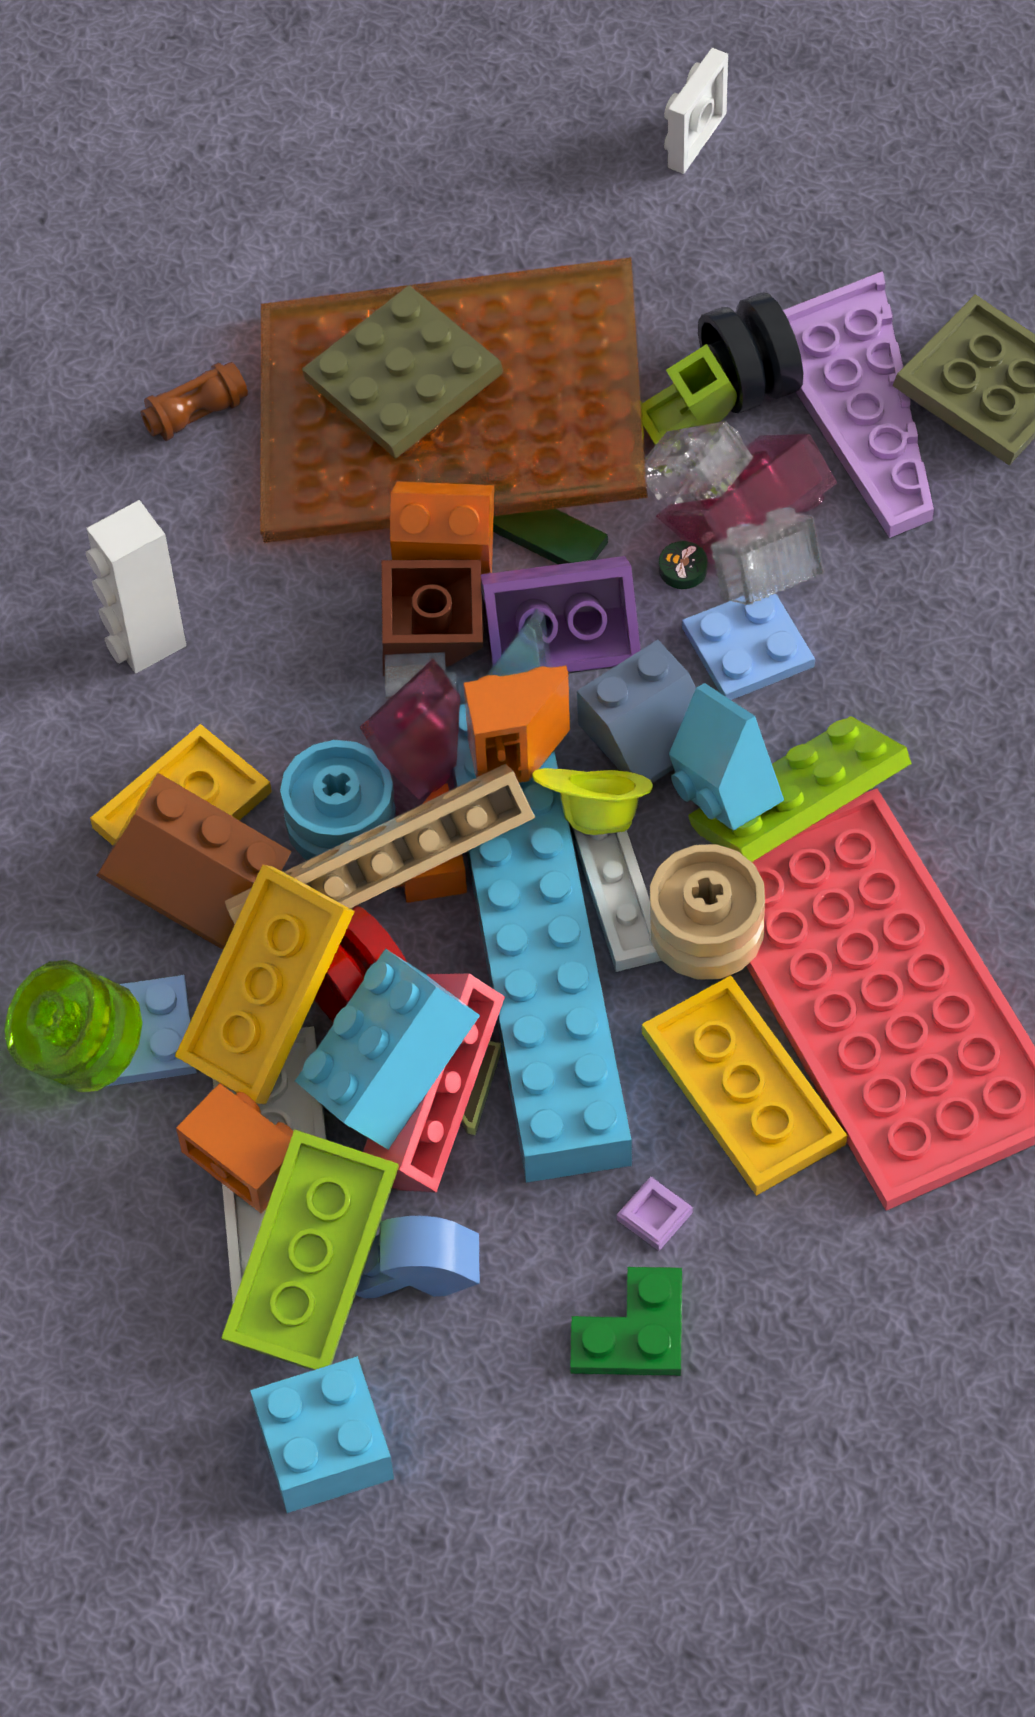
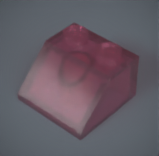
(418, 731)

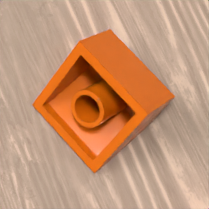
(442, 522)

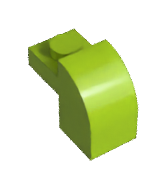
(696, 398)

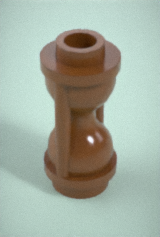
(209, 393)

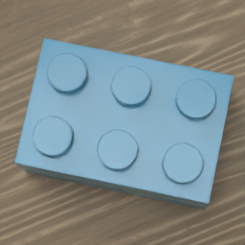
(386, 1049)

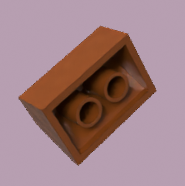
(188, 859)

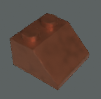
(431, 608)

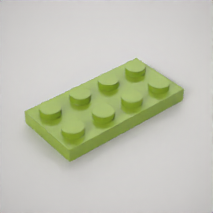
(814, 783)
(310, 1252)

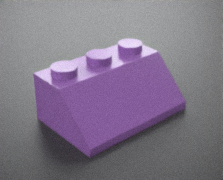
(584, 605)

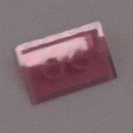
(781, 475)

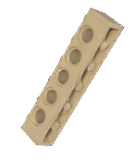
(413, 841)

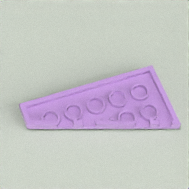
(850, 394)

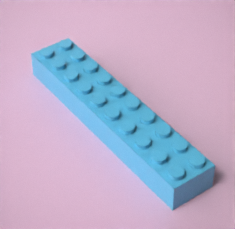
(553, 1007)

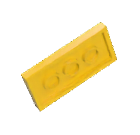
(264, 984)
(744, 1085)

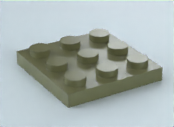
(402, 371)
(978, 378)

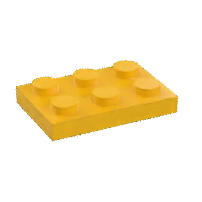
(202, 767)

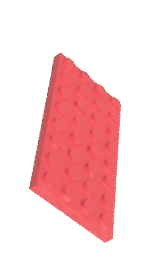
(891, 1005)

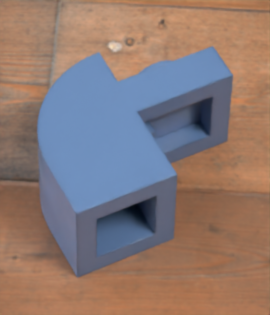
(421, 1254)

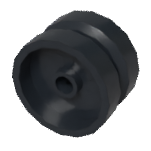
(754, 349)

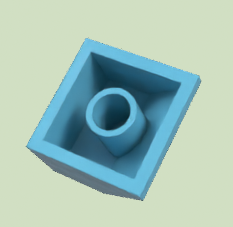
(723, 760)

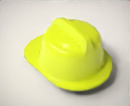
(596, 799)

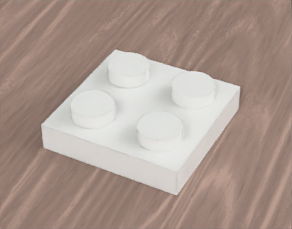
(696, 110)

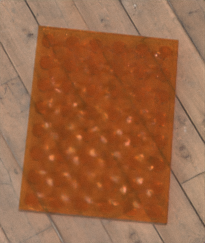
(544, 432)

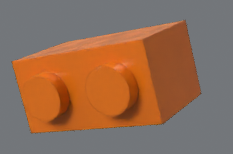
(236, 1144)

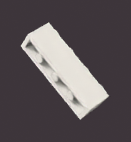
(135, 587)

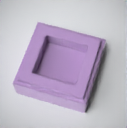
(654, 1213)

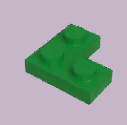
(644, 1340)

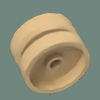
(707, 911)

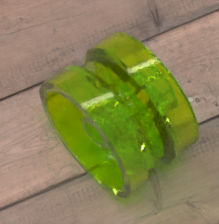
(73, 1026)

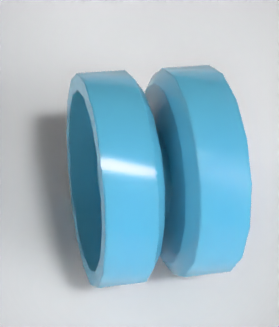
(334, 795)

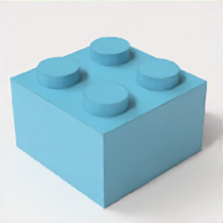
(322, 1434)

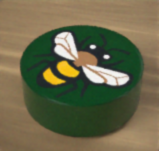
(683, 565)

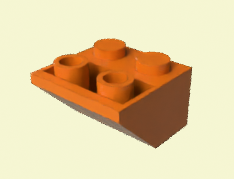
(517, 719)

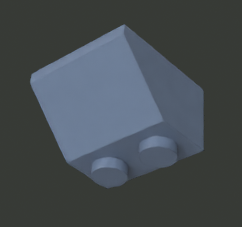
(637, 710)

